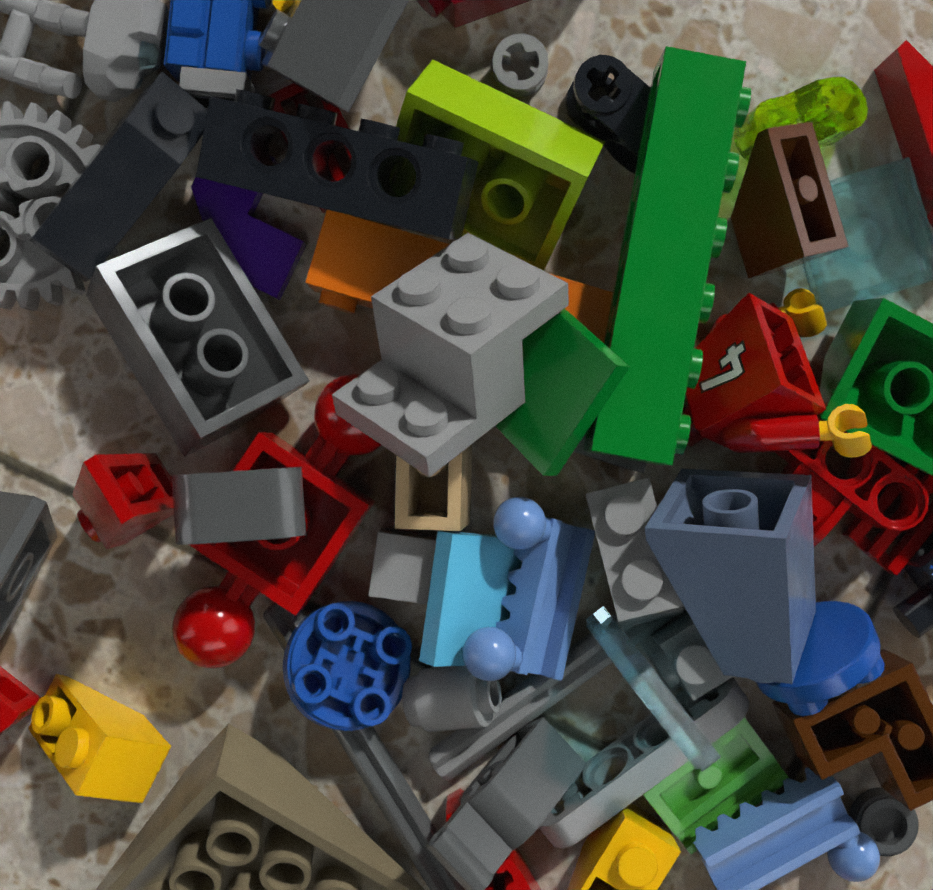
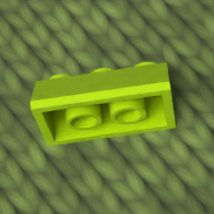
(526, 158)

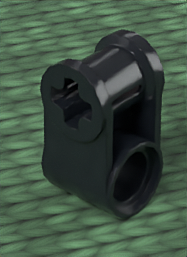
(615, 116)

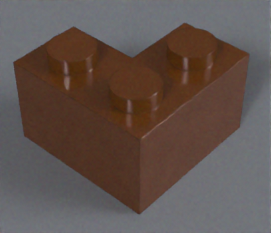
(876, 721)

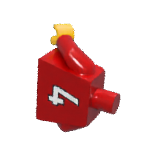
(760, 386)

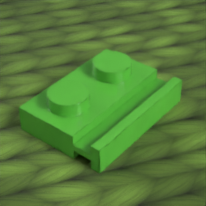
(697, 797)

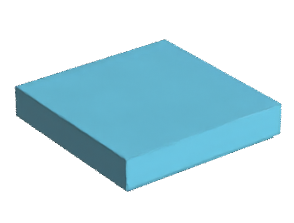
(464, 593)

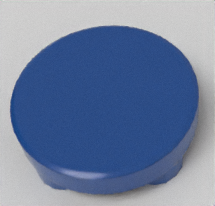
(836, 657)
(347, 665)

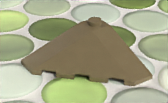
(251, 825)

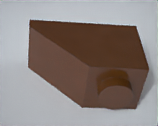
(786, 203)

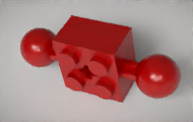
(217, 622)

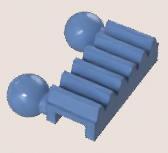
(545, 597)
(786, 835)

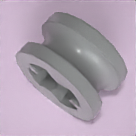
(531, 50)

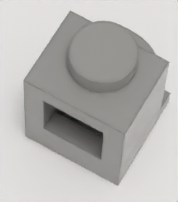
(683, 657)

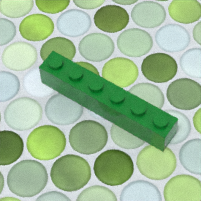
(668, 251)

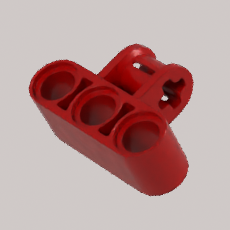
(857, 489)

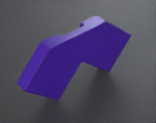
(260, 249)

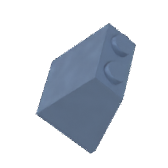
(741, 565)

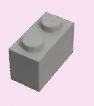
(633, 572)

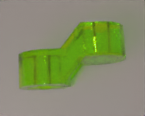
(830, 103)

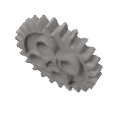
(23, 139)

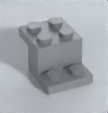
(449, 351)

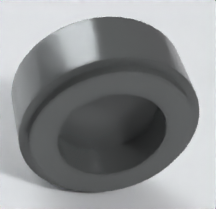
(885, 821)

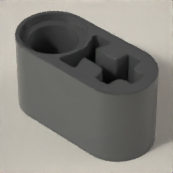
(238, 505)

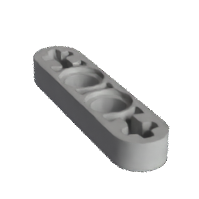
(639, 762)

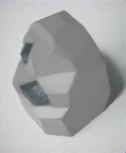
(123, 45)

